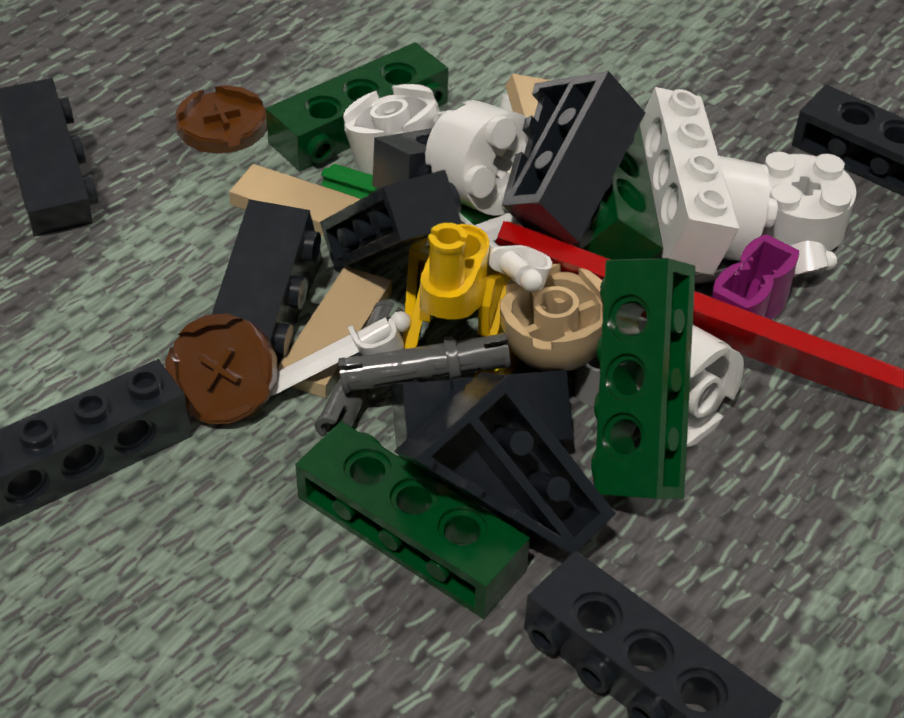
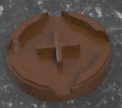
(221, 119)
(223, 368)

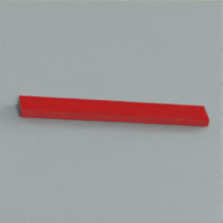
(749, 332)

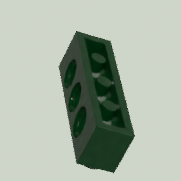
(311, 123)
(627, 215)
(662, 403)
(413, 518)

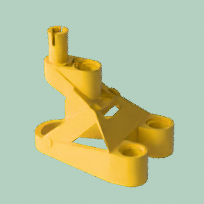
(454, 283)

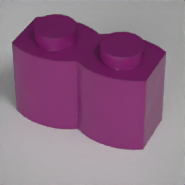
(760, 279)

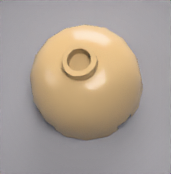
(556, 324)

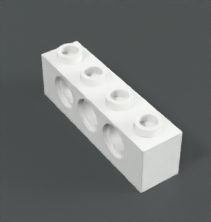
(687, 180)

